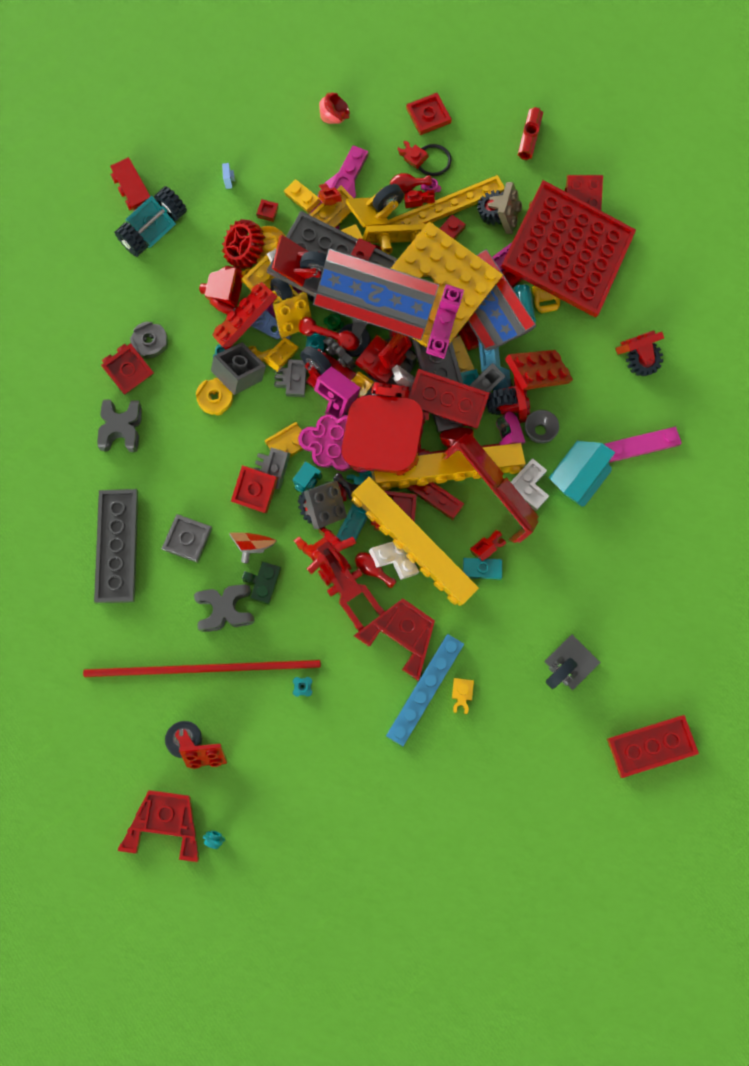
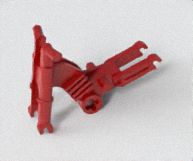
(335, 570)

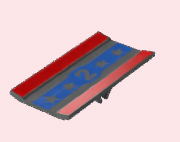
(375, 294)
(501, 314)

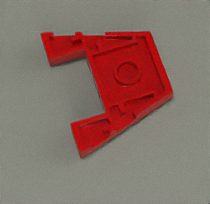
(165, 815)

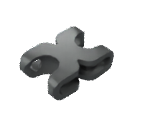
(119, 425)
(224, 608)

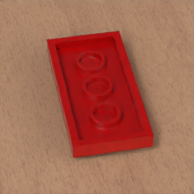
(244, 315)
(538, 369)
(449, 398)
(652, 746)

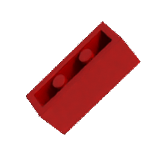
(129, 183)

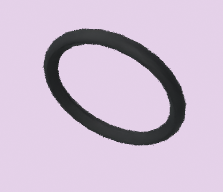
(449, 160)

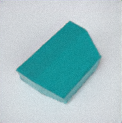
(583, 470)

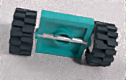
(150, 221)

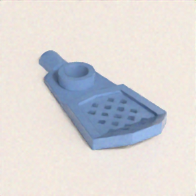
(267, 325)

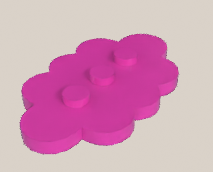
(326, 442)

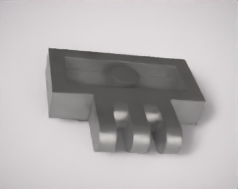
(292, 378)
(274, 464)

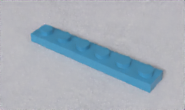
(425, 690)

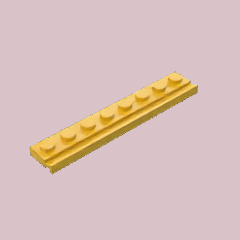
(330, 215)

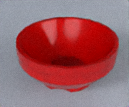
(449, 437)

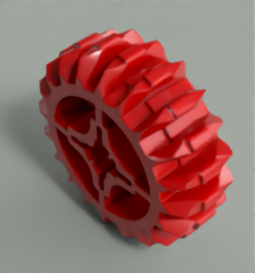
(246, 245)

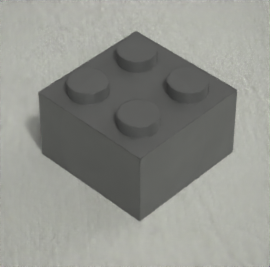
(238, 368)

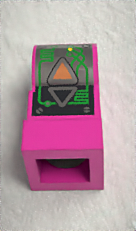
(510, 429)

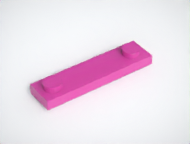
(644, 444)

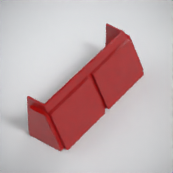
(501, 487)

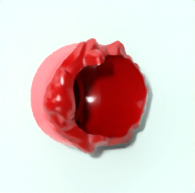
(333, 109)

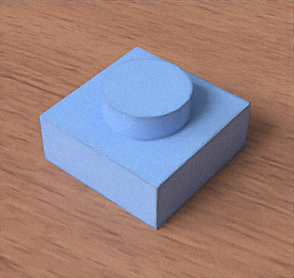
(228, 175)

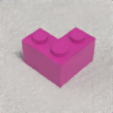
(338, 391)

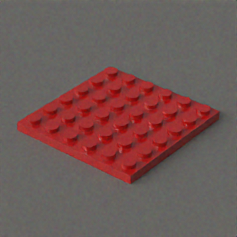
(568, 248)

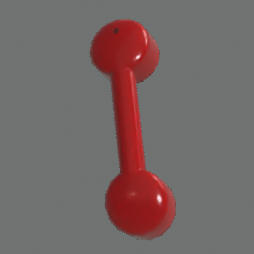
(345, 339)

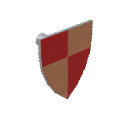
(251, 543)

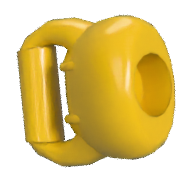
(541, 296)

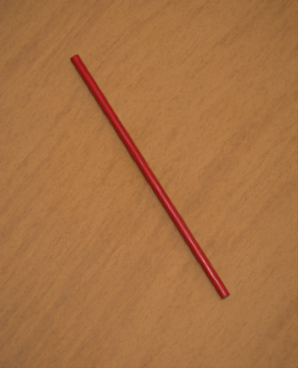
(202, 668)

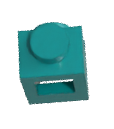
(306, 477)

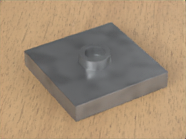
(187, 538)

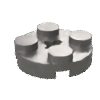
(140, 335)

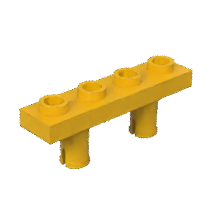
(392, 233)

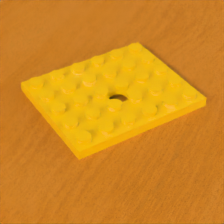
(448, 263)

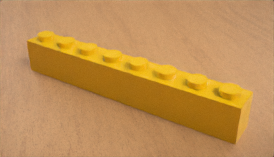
(456, 467)
(414, 542)

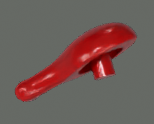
(408, 182)
(367, 566)

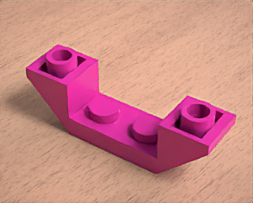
(444, 321)

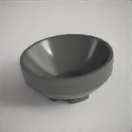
(544, 419)

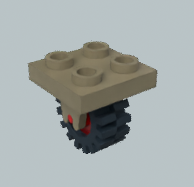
(501, 207)

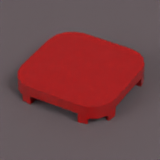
(383, 434)

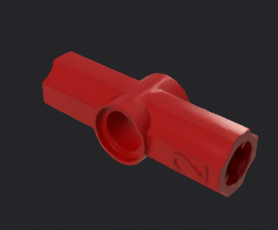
(530, 133)

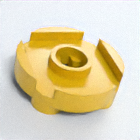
(218, 405)

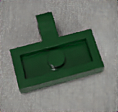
(264, 582)

